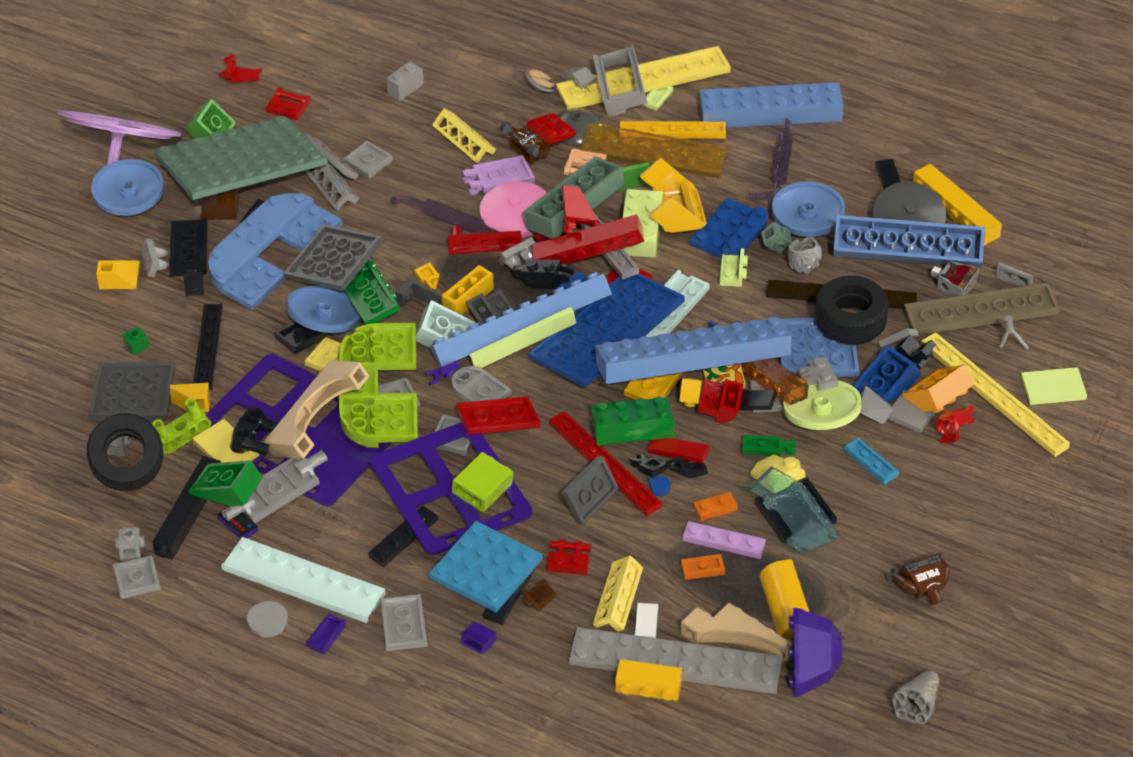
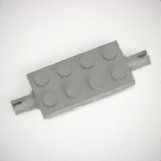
(279, 487)

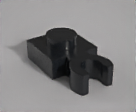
(649, 466)

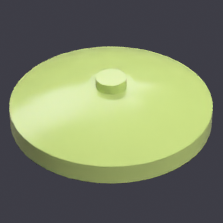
(825, 407)

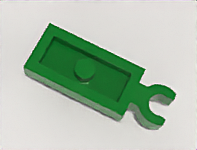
(767, 445)

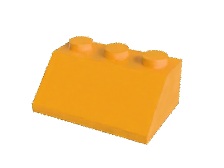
(939, 388)

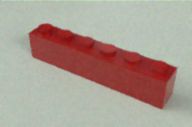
(591, 241)

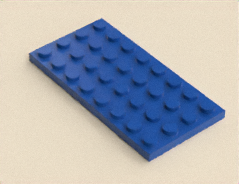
(628, 313)

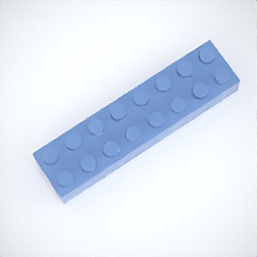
(772, 104)
(908, 241)

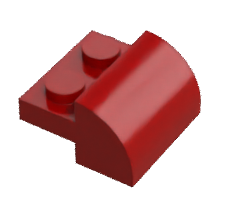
(721, 399)

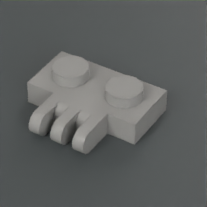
(819, 373)

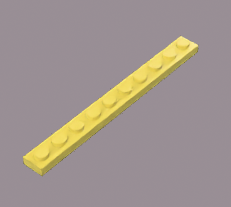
(1000, 398)

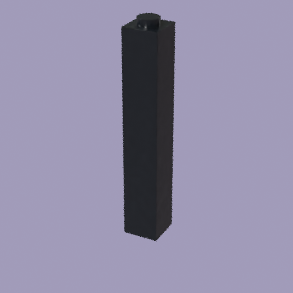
(181, 516)

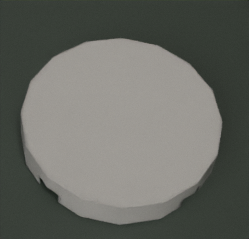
(267, 619)

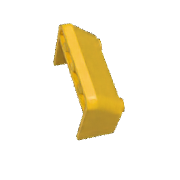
(681, 200)

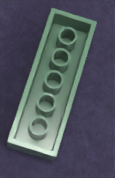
(597, 181)

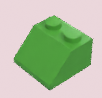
(209, 119)

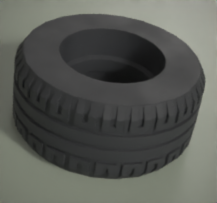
(846, 326)
(119, 426)

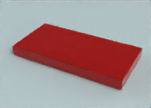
(497, 415)

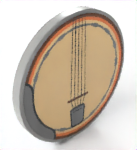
(541, 80)

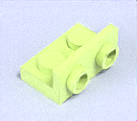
(732, 269)

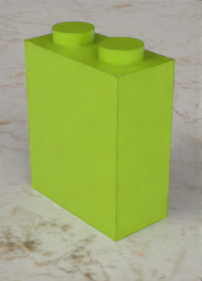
(482, 482)

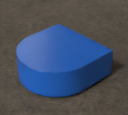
(659, 485)

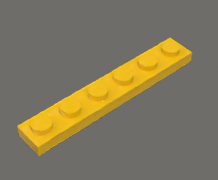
(679, 129)

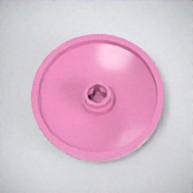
(505, 206)

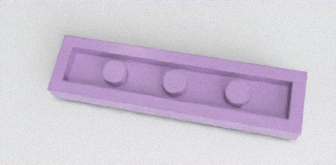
(724, 540)

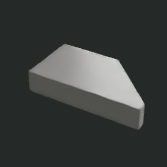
(897, 337)

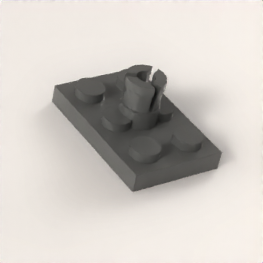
(590, 490)

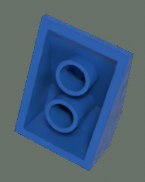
(888, 375)

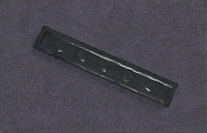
(208, 344)

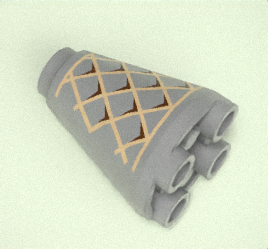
(917, 698)

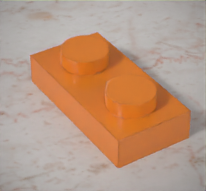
(715, 506)
(702, 567)

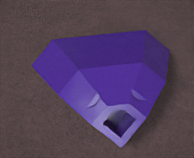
(814, 651)

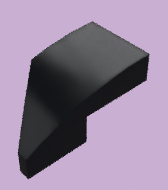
(687, 468)

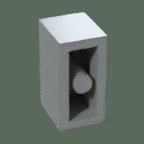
(404, 81)

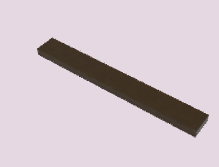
(809, 292)

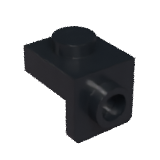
(193, 283)

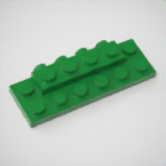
(371, 294)

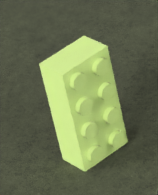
(643, 203)

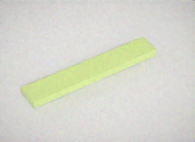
(523, 338)

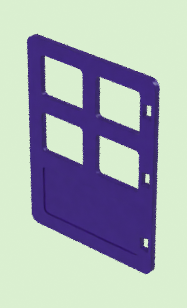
(345, 457)

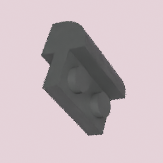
(487, 306)

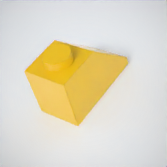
(691, 391)

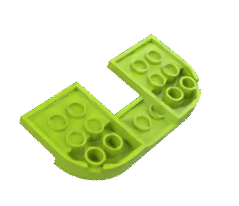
(364, 413)

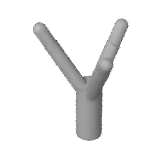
(1010, 329)

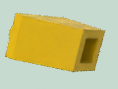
(199, 391)

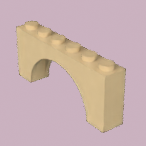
(289, 435)

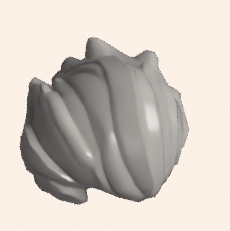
(804, 255)

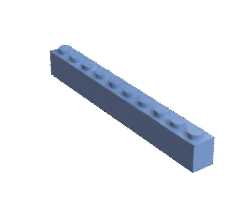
(512, 321)

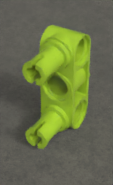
(183, 428)

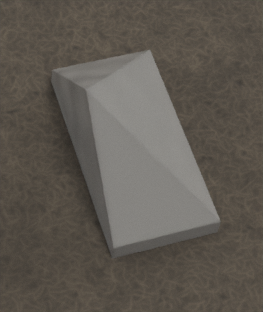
(1013, 275)
(874, 406)

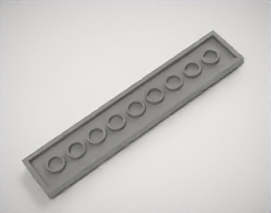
(698, 662)

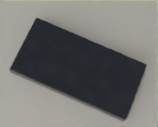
(188, 246)

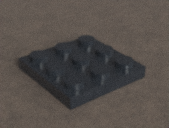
(777, 521)

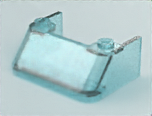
(797, 508)

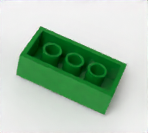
(632, 420)

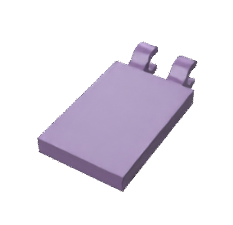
(497, 173)

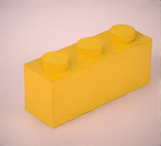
(470, 286)
(648, 680)

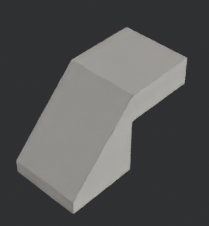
(580, 76)

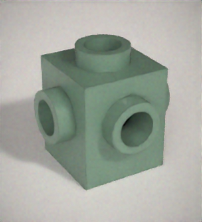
(776, 237)

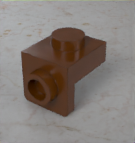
(539, 595)

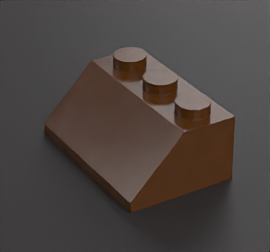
(221, 205)

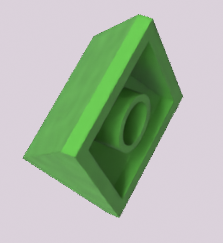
(632, 176)

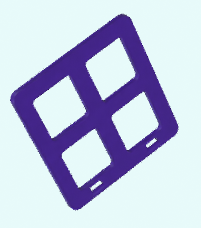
(407, 503)

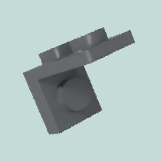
(415, 289)

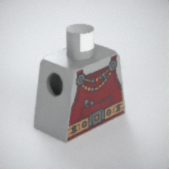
(955, 278)

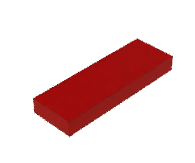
(679, 448)

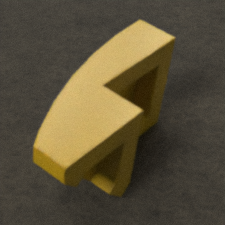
(427, 275)

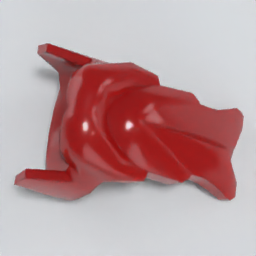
(238, 74)
(953, 420)

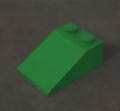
(227, 482)

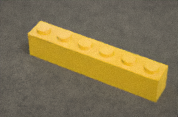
(957, 203)

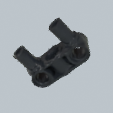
(247, 429)

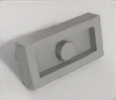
(511, 256)
(151, 257)

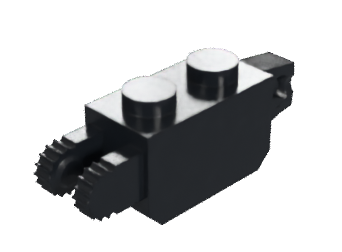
(543, 273)

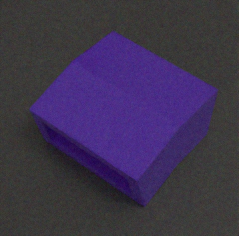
(478, 637)

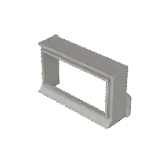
(618, 104)

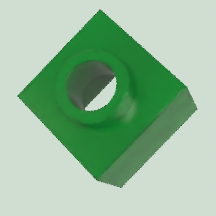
(136, 340)

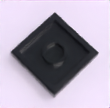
(298, 337)

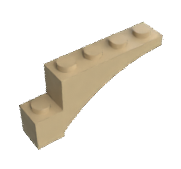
(736, 627)

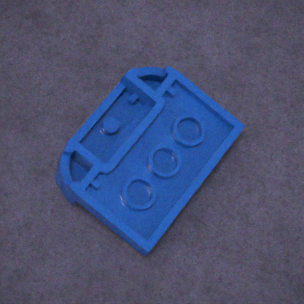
(730, 229)

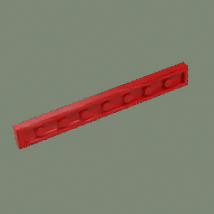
(588, 448)

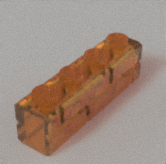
(778, 378)

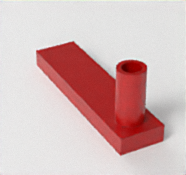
(481, 242)

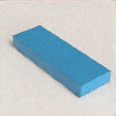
(871, 461)

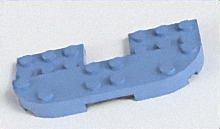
(235, 260)

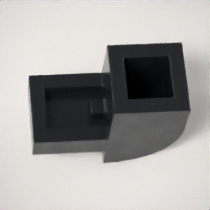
(914, 351)

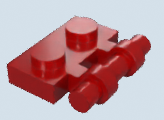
(567, 562)

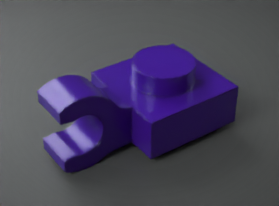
(446, 370)

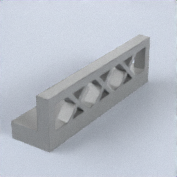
(339, 185)

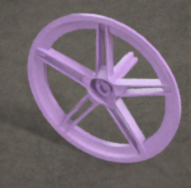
(118, 128)

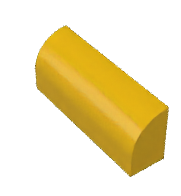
(782, 594)

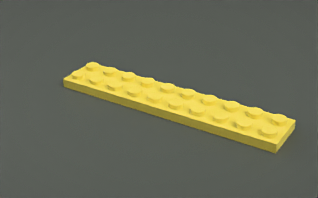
(654, 75)

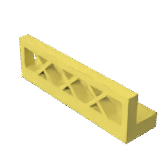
(468, 132)
(621, 593)

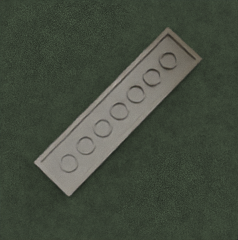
(981, 308)

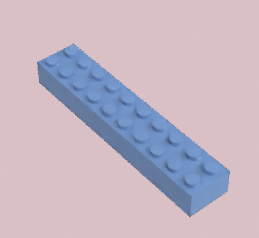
(693, 350)

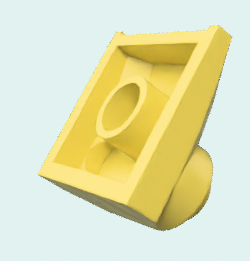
(787, 465)

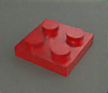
(551, 128)

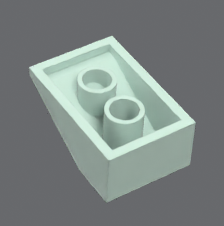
(439, 322)

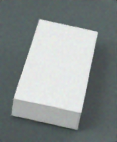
(646, 620)

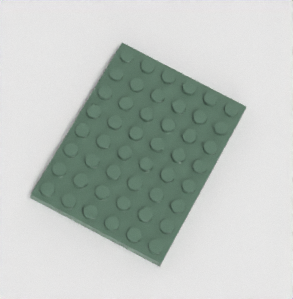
(240, 157)

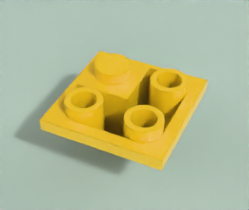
(118, 274)

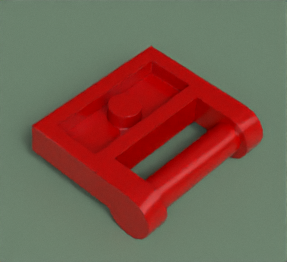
(287, 108)

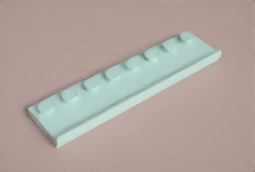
(693, 291)
(304, 579)

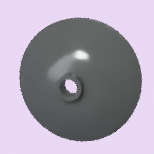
(579, 120)

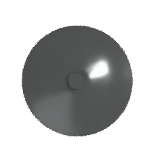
(910, 203)

